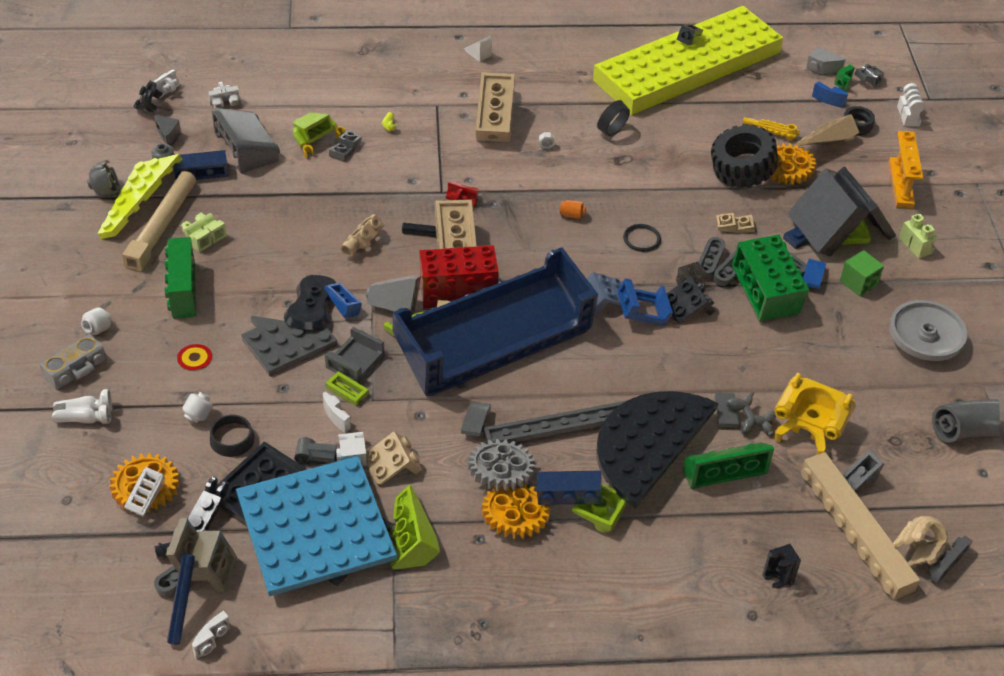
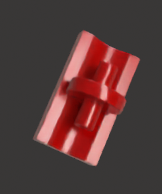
(458, 191)

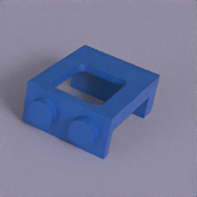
(629, 302)

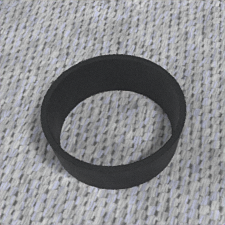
(608, 115)
(235, 449)

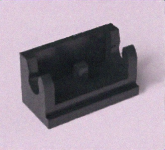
(782, 564)

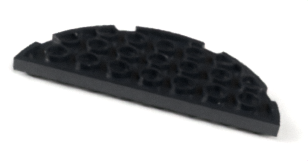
(646, 438)

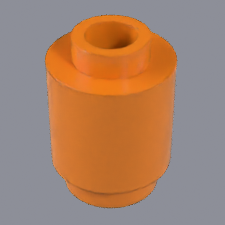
(572, 209)

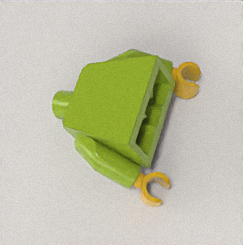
(313, 127)

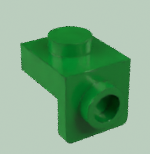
(844, 77)

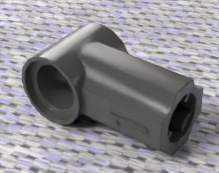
(310, 451)

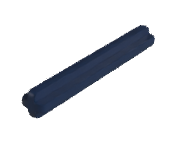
(181, 599)

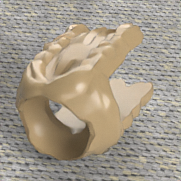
(926, 549)

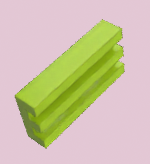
(344, 390)

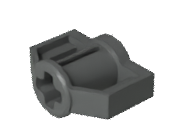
(870, 74)

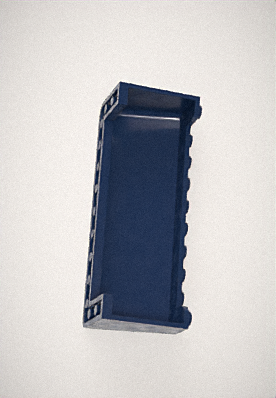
(496, 324)

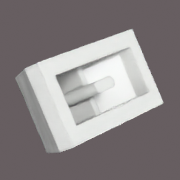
(481, 50)

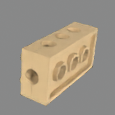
(495, 107)
(451, 216)

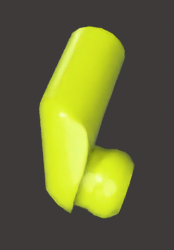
(387, 122)

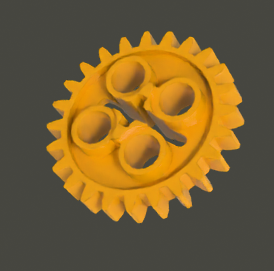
(794, 164)
(127, 476)
(514, 511)

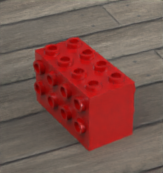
(456, 272)

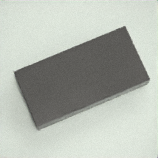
(725, 417)

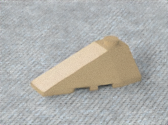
(832, 131)

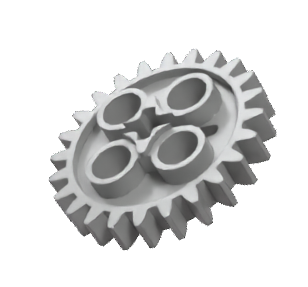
(501, 465)

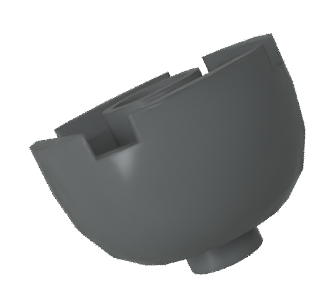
(103, 179)

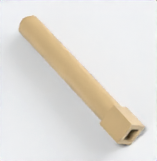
(139, 251)

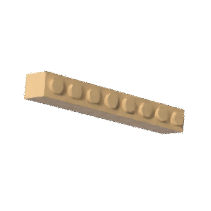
(860, 526)

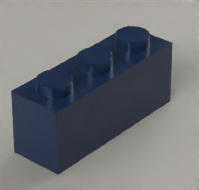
(203, 165)
(569, 487)

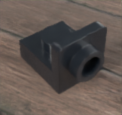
(688, 33)

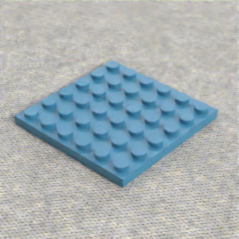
(315, 525)

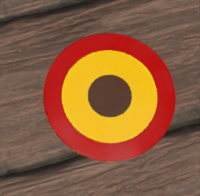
(194, 357)

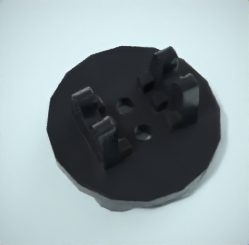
(147, 93)

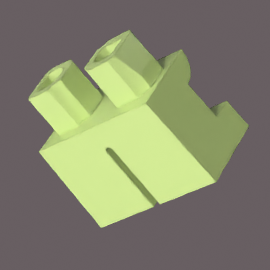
(204, 231)
(918, 236)

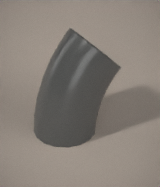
(967, 420)

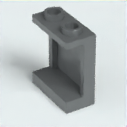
(356, 355)

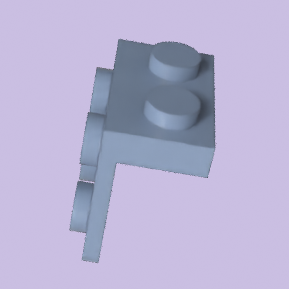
(606, 289)

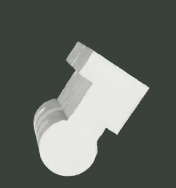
(910, 106)

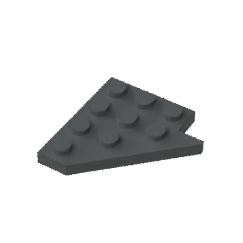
(282, 346)

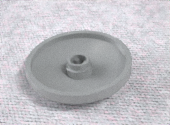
(928, 330)

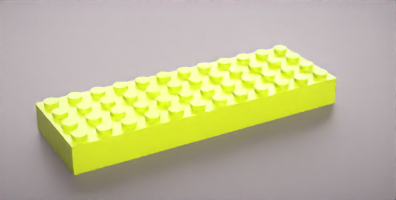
(673, 68)

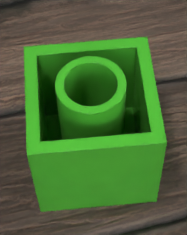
(861, 273)

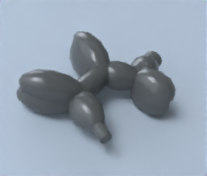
(743, 404)

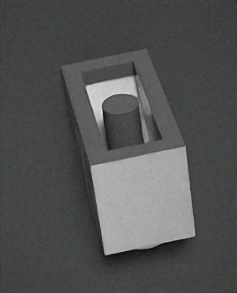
(825, 62)

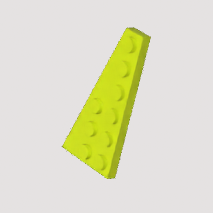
(139, 187)

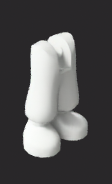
(84, 409)

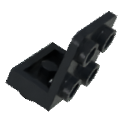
(688, 299)

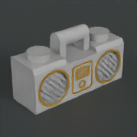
(73, 362)

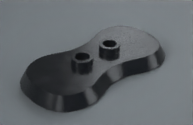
(311, 305)

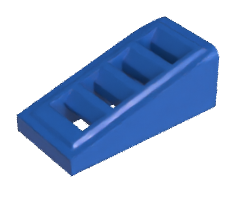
(344, 300)

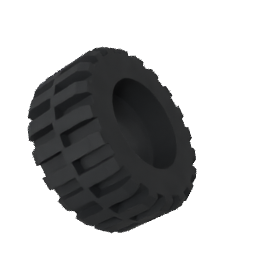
(749, 170)

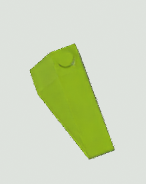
(413, 534)

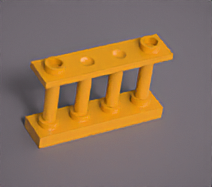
(905, 169)

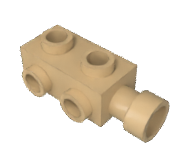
(361, 237)

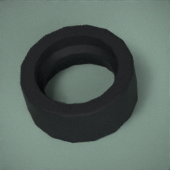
(864, 114)

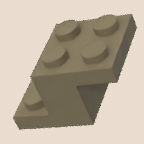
(211, 550)

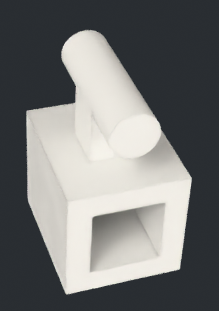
(351, 446)

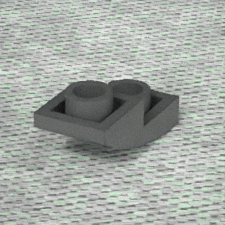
(346, 145)
(475, 419)

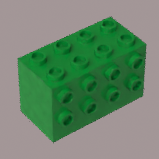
(769, 277)

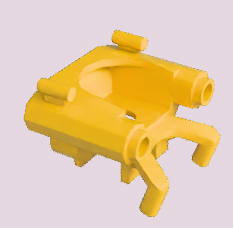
(815, 409)

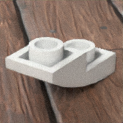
(333, 410)
(205, 640)

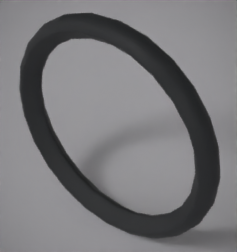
(638, 248)

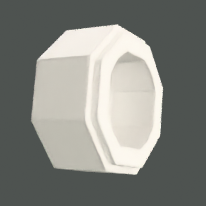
(546, 140)

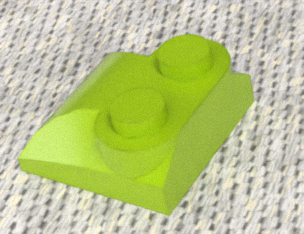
(603, 515)

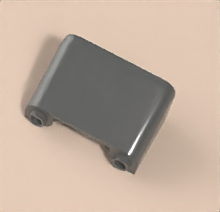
(245, 137)

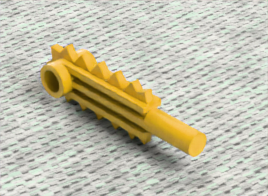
(788, 131)

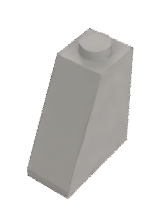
(395, 293)

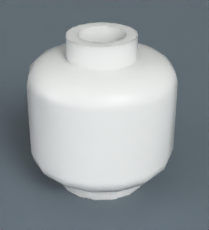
(96, 321)
(197, 407)

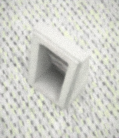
(159, 480)

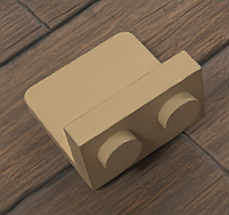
(391, 457)

